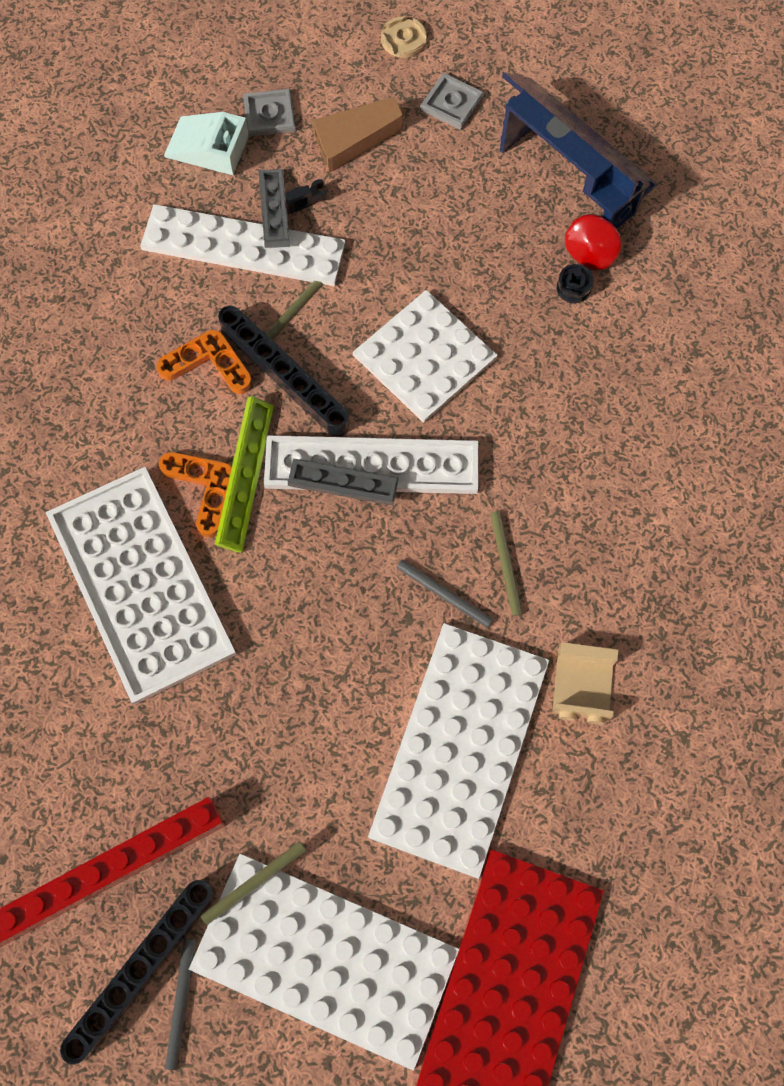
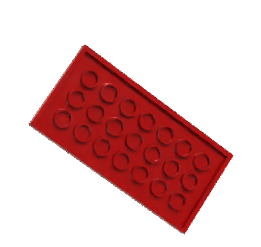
(512, 978)

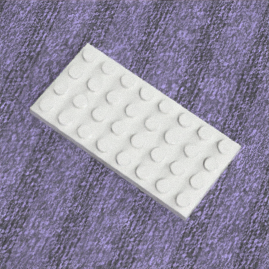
(140, 585)
(459, 751)
(328, 963)

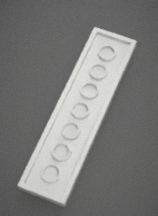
(241, 245)
(418, 463)

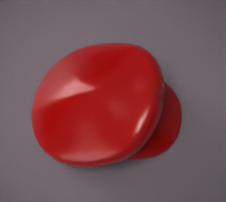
(593, 242)

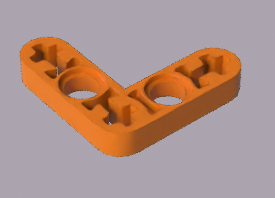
(205, 352)
(208, 479)

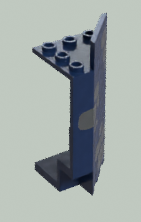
(611, 177)

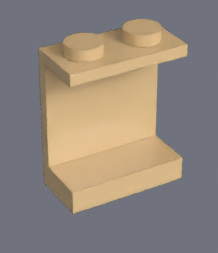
(584, 682)

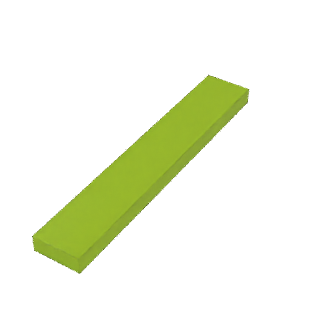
(244, 475)

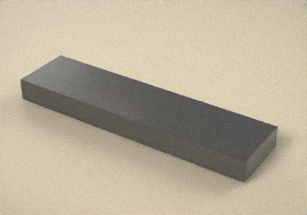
(273, 208)
(343, 482)

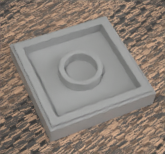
(452, 101)
(269, 112)

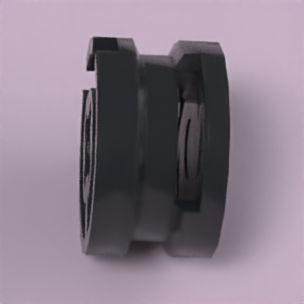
(574, 282)

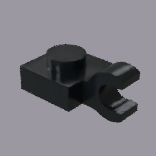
(303, 197)

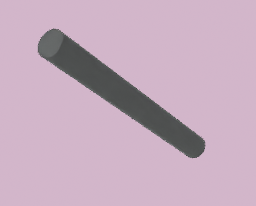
(444, 593)
(180, 1005)

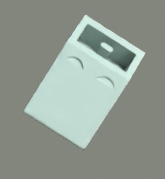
(209, 141)

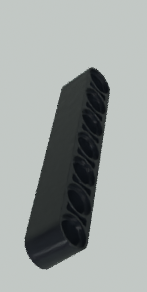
(288, 381)
(127, 979)

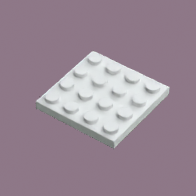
(425, 355)

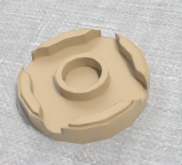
(403, 37)

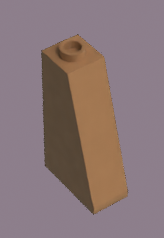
(356, 130)

